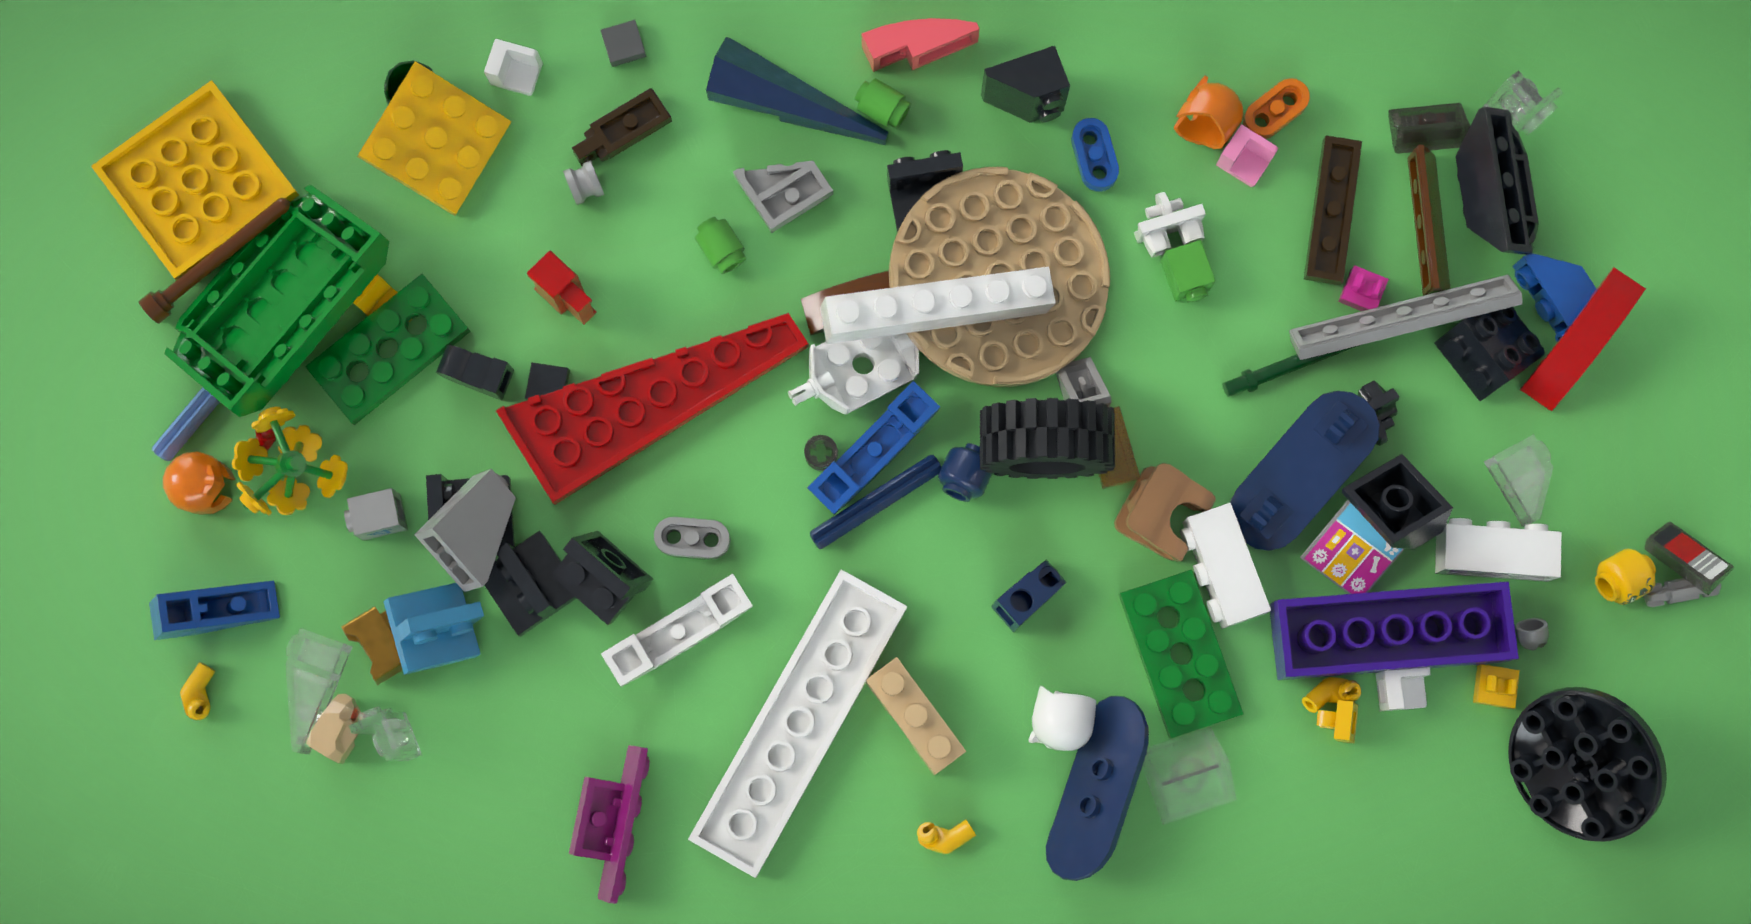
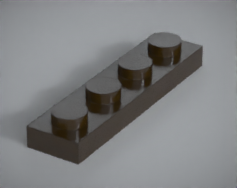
(1332, 210)

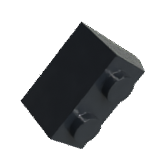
(1028, 86)
(1400, 504)

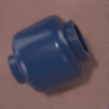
(962, 473)

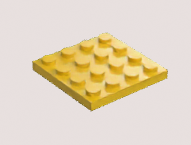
(193, 178)

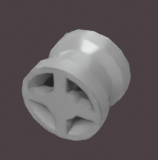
(583, 182)

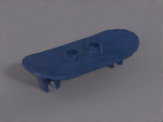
(1305, 469)
(1098, 791)

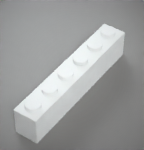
(937, 305)

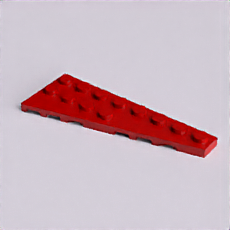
(606, 420)

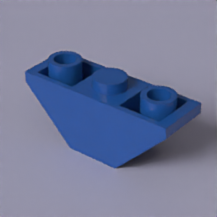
(1556, 287)

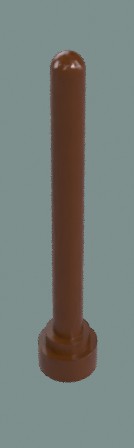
(159, 304)

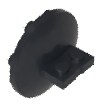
(1587, 764)

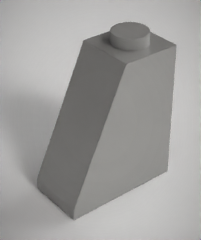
(469, 529)

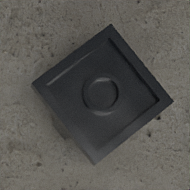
(600, 575)
(524, 583)

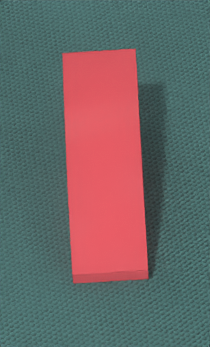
(918, 41)

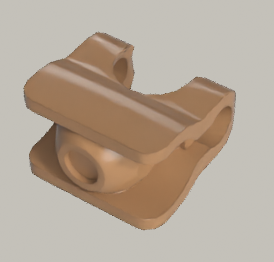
(1150, 505)

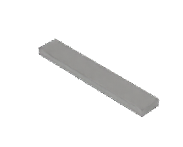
(1405, 317)

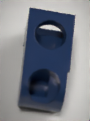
(1028, 595)

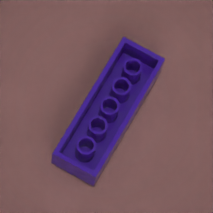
(1393, 630)

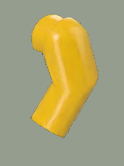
(1331, 690)
(942, 839)

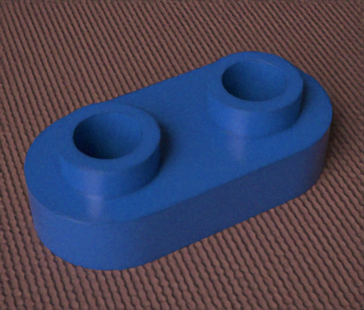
(1095, 156)

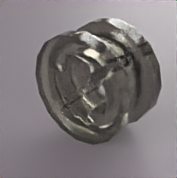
(829, 445)

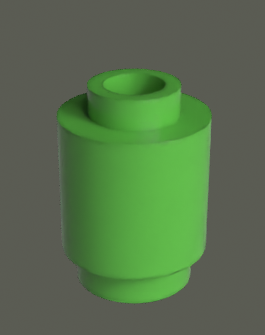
(882, 103)
(720, 244)

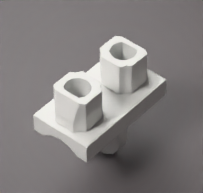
(1154, 231)

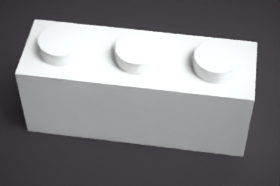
(1498, 551)
(1224, 566)

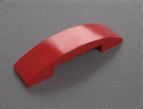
(1583, 339)

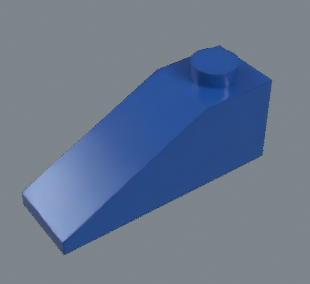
(212, 609)

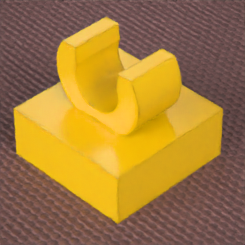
(1496, 686)
(1342, 720)

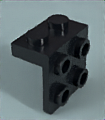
(912, 178)
(1490, 350)

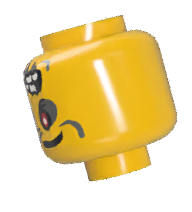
(1625, 576)

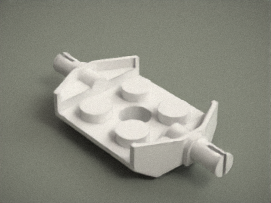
(845, 390)

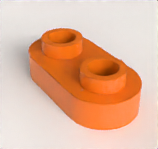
(1274, 110)

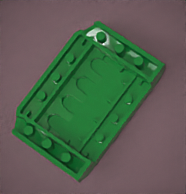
(277, 301)

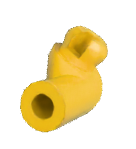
(194, 692)

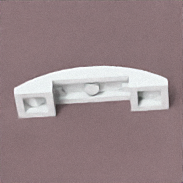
(677, 631)

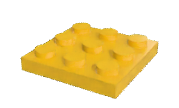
(434, 138)

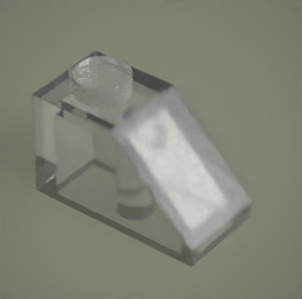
(1523, 477)

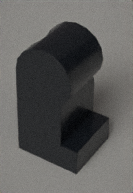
(476, 371)

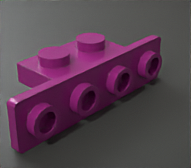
(607, 820)

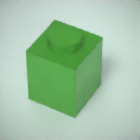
(1188, 271)

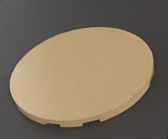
(1000, 224)

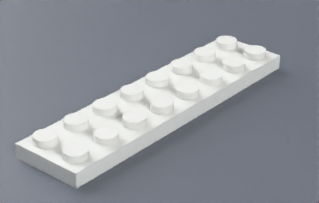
(797, 723)

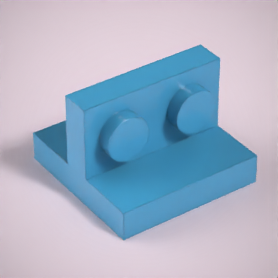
(433, 627)

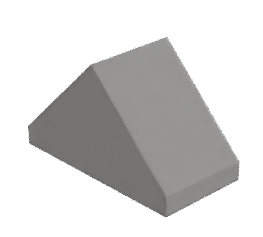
(1083, 382)

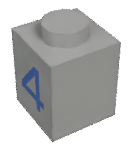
(375, 514)

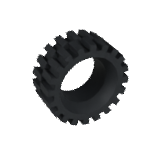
(1047, 438)

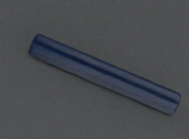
(875, 501)

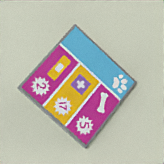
(1350, 552)

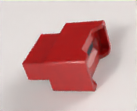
(561, 287)

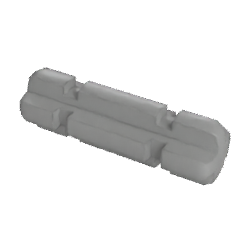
(1675, 591)

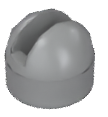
(1532, 633)

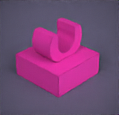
(1363, 289)

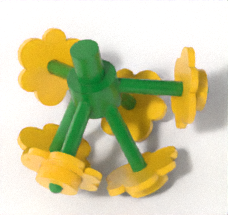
(295, 449)

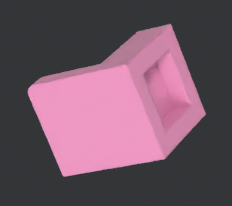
(1247, 156)

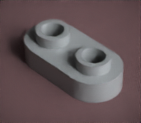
(693, 537)

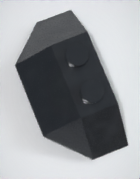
(1497, 183)

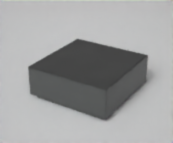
(623, 43)

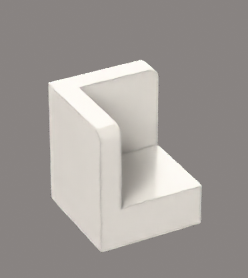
(513, 67)
(1402, 689)

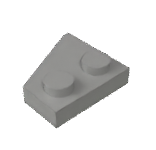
(784, 191)

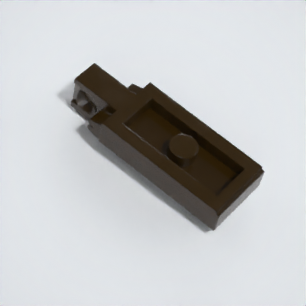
(622, 128)

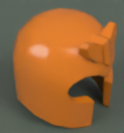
(1215, 115)
(195, 481)

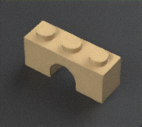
(915, 716)

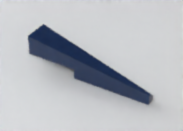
(756, 84)

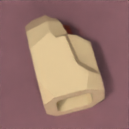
(332, 732)

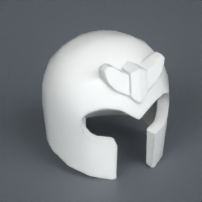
(1062, 720)

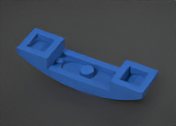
(875, 448)

